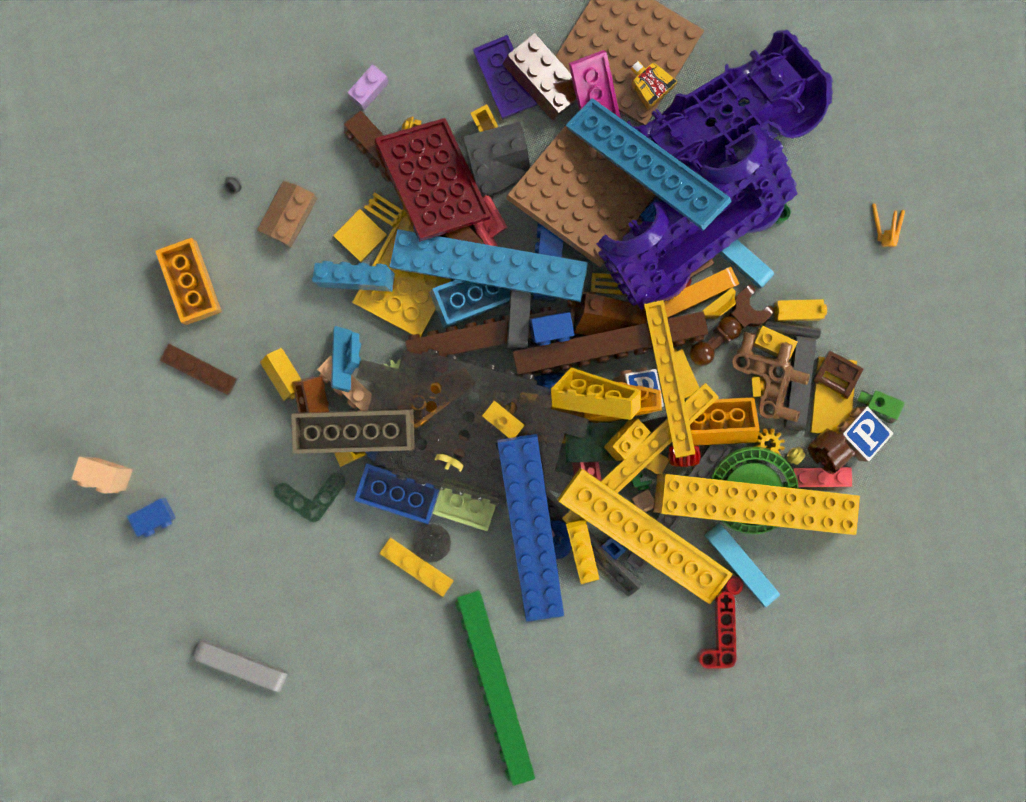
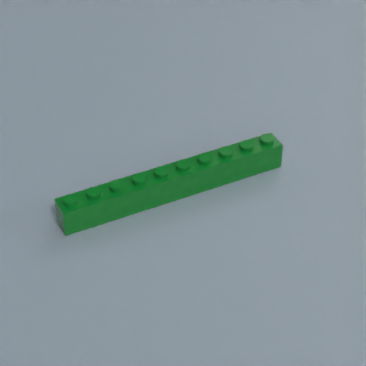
(496, 687)

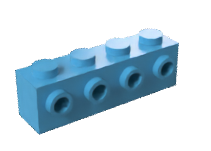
(353, 276)

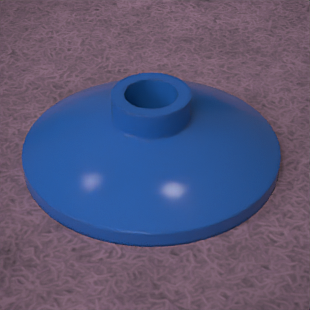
(564, 547)

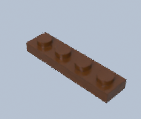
(198, 369)

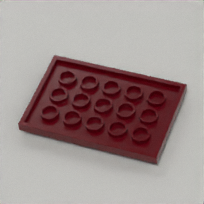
(432, 179)

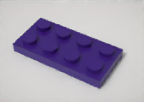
(504, 88)

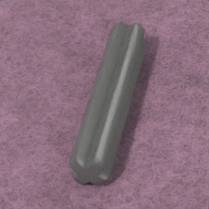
(793, 329)

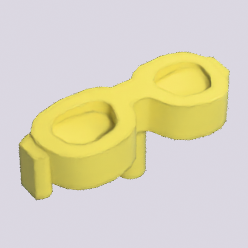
(449, 460)

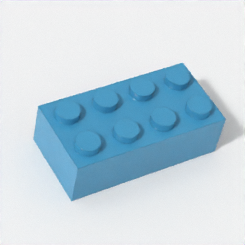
(465, 300)

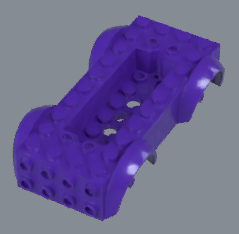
(785, 97)
(661, 255)

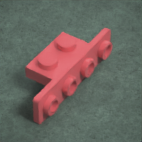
(490, 228)

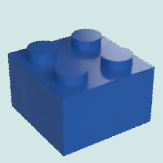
(551, 327)

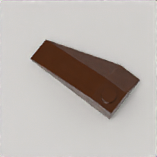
(603, 314)

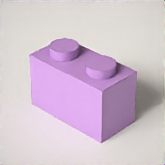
(368, 87)

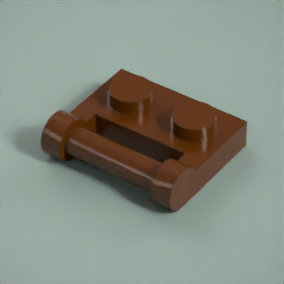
(841, 369)

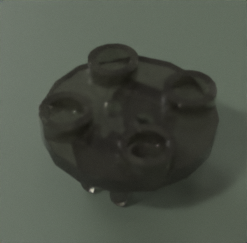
(435, 534)

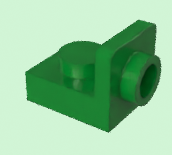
(640, 485)

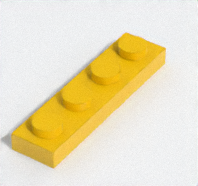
(582, 551)
(416, 567)

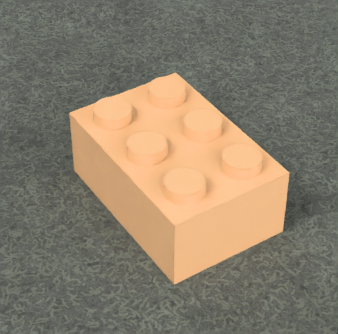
(102, 474)

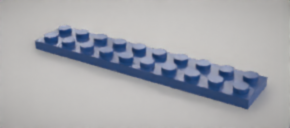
(531, 527)

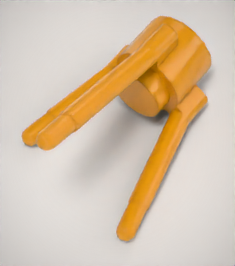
(890, 237)

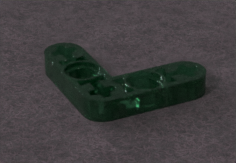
(310, 504)

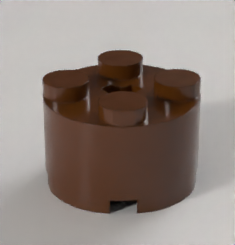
(830, 450)

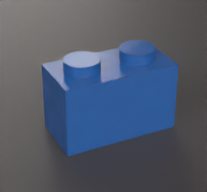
(151, 517)

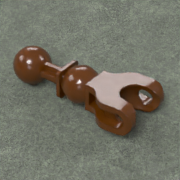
(730, 327)

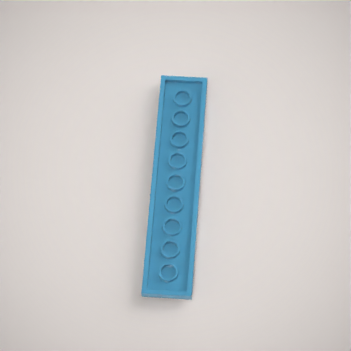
(649, 164)
(490, 265)

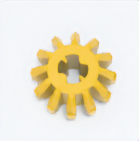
(773, 438)

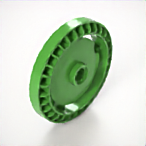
(755, 474)

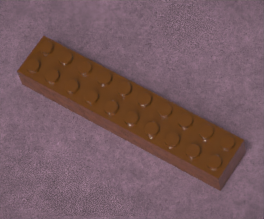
(606, 345)

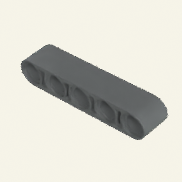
(518, 319)
(799, 394)

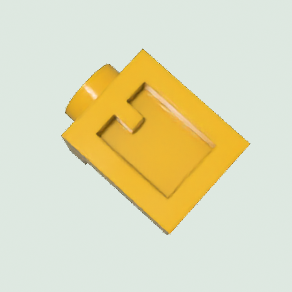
(759, 385)

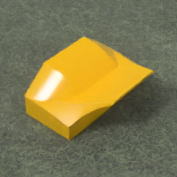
(720, 305)

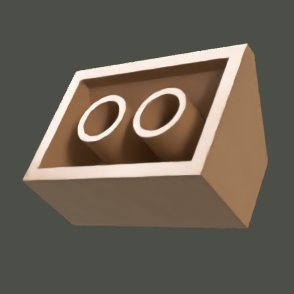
(287, 213)

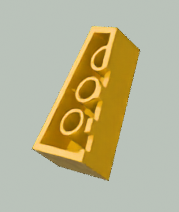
(595, 395)

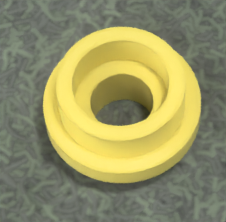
(795, 455)

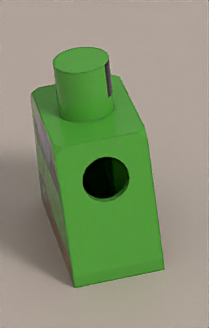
(890, 406)

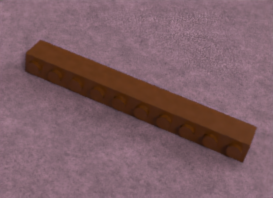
(363, 134)

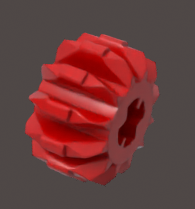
(686, 461)

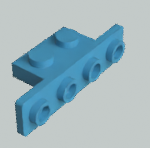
(344, 357)

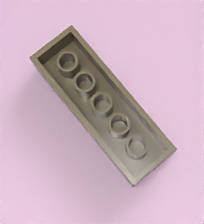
(353, 431)

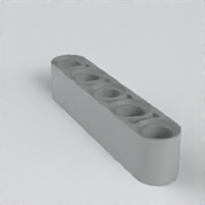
(240, 665)

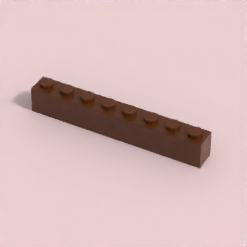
(467, 338)

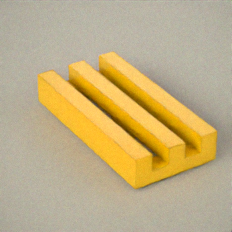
(373, 202)
(599, 283)

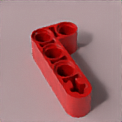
(721, 629)

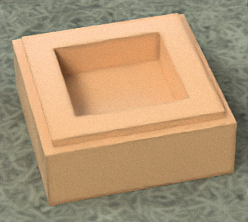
(644, 500)

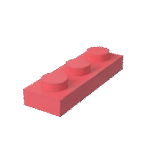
(819, 478)

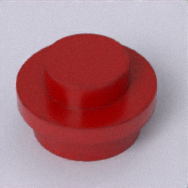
(734, 585)

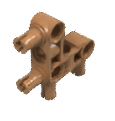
(776, 385)

